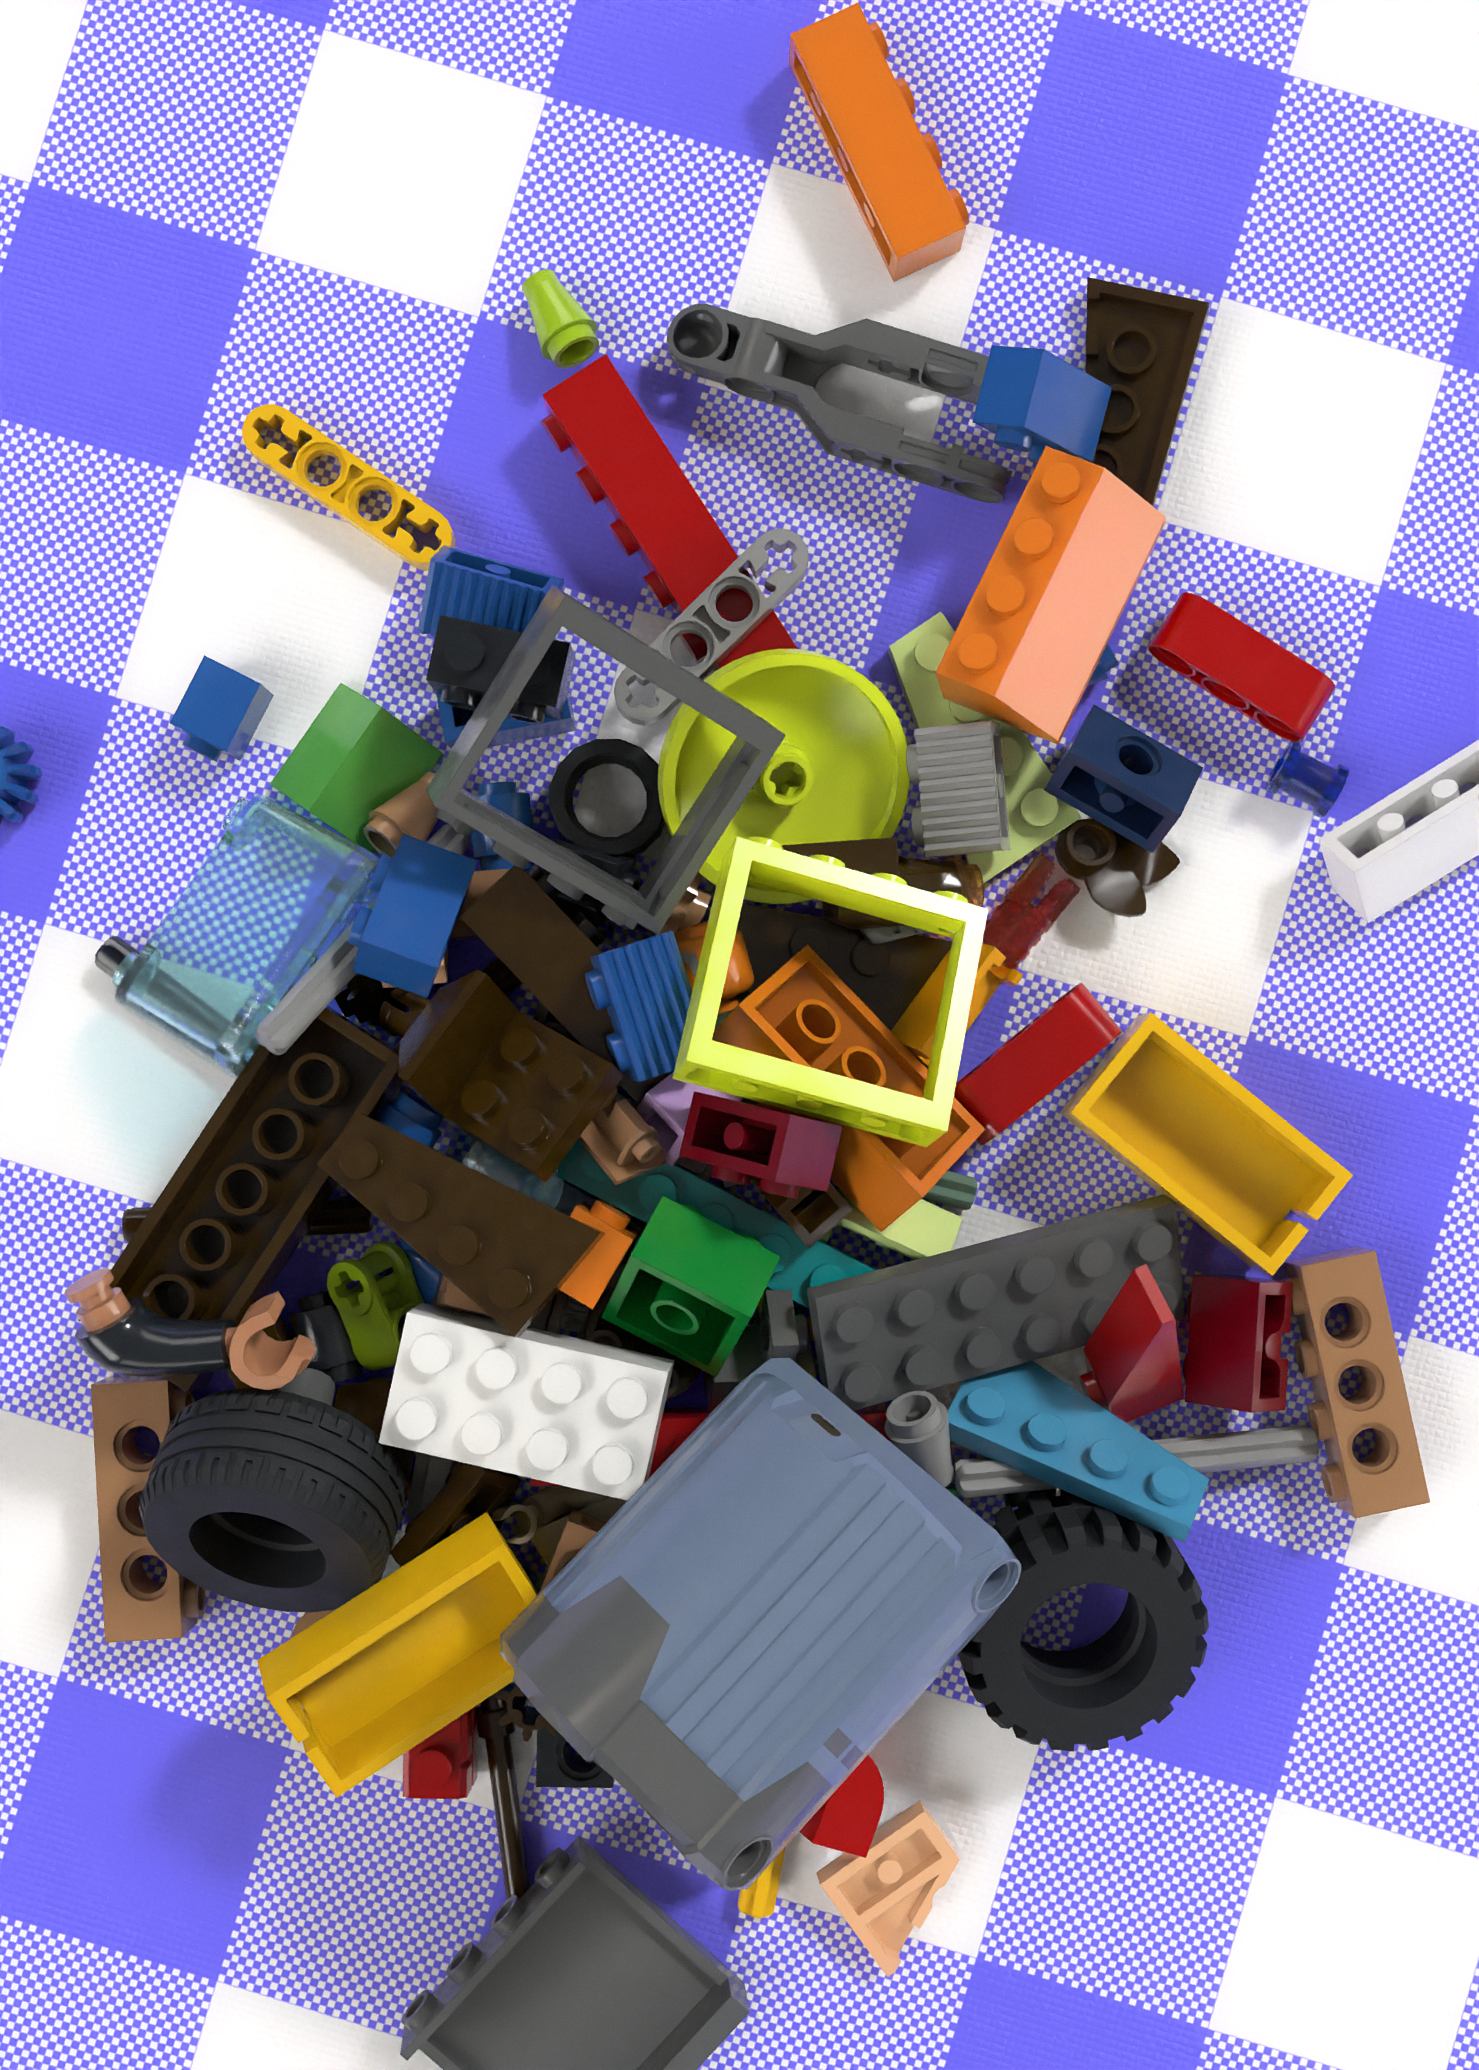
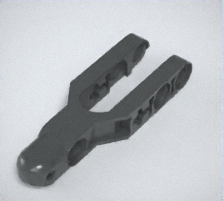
(785, 365)

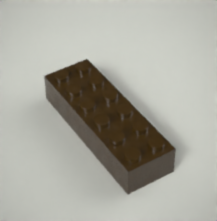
(255, 1177)

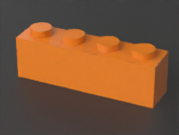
(877, 141)

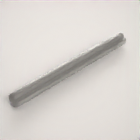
(1203, 1452)

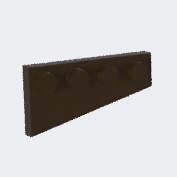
(474, 1230)

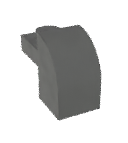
(776, 1336)

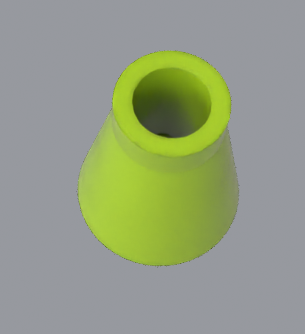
(561, 324)

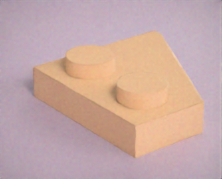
(893, 1884)

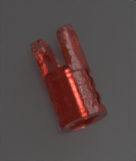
(1017, 923)

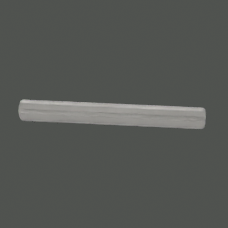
(327, 975)

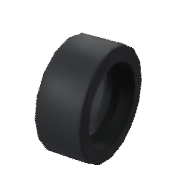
(588, 757)

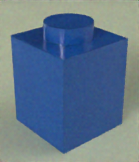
(220, 710)

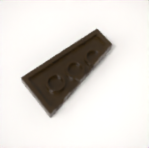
(1146, 352)

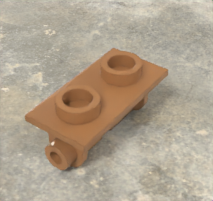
(622, 1141)

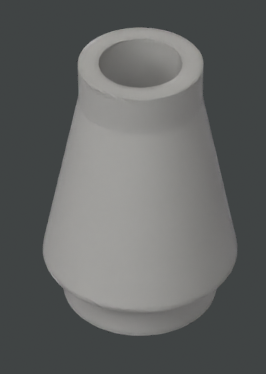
(921, 1431)

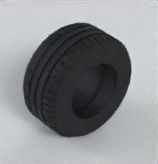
(273, 1500)

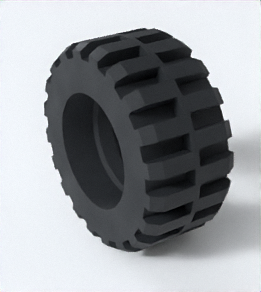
(1124, 1674)

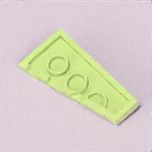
(1031, 811)

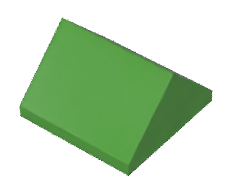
(353, 763)

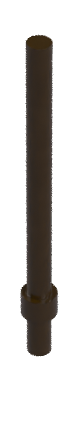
(504, 1795)

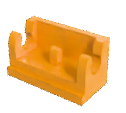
(919, 1021)

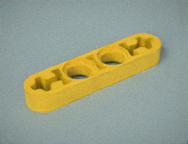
(346, 492)

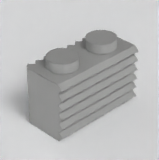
(959, 789)

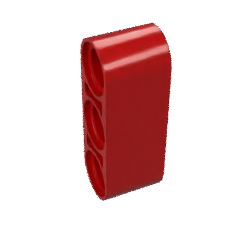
(1241, 667)
(1035, 1061)

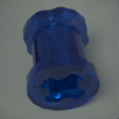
(1307, 779)

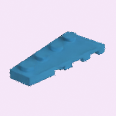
(1076, 1445)

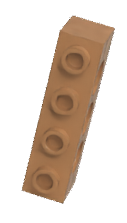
(1393, 1471)
(132, 1602)

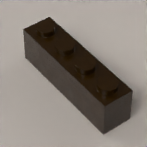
(548, 956)

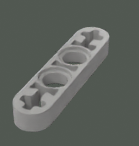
(705, 621)

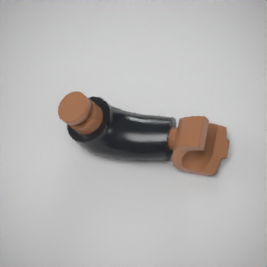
(139, 1342)

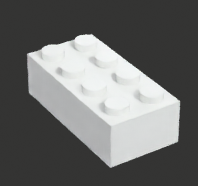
(526, 1402)

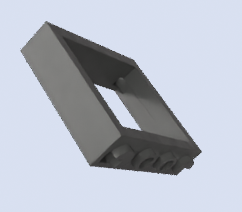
(568, 872)

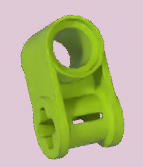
(377, 1306)

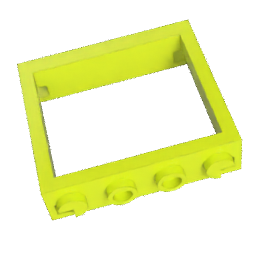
(807, 1088)

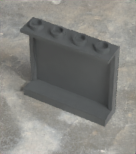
(578, 1981)

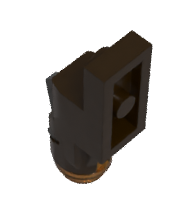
(881, 856)

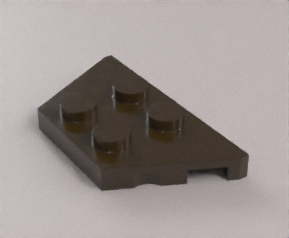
(881, 975)

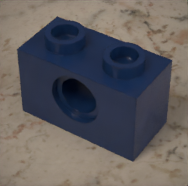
(1124, 779)

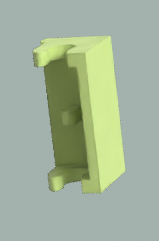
(916, 1233)

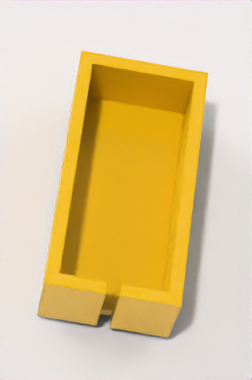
(1205, 1143)
(400, 1656)

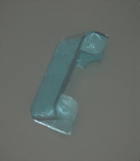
(245, 931)

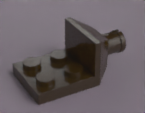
(498, 1071)

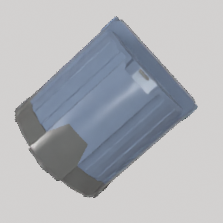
(758, 1619)

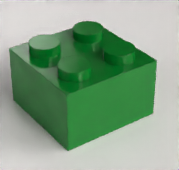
(690, 1286)

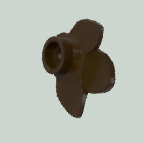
(1119, 866)

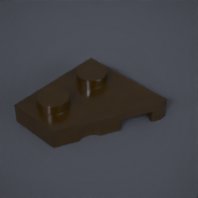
(466, 1496)

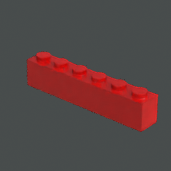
(651, 501)

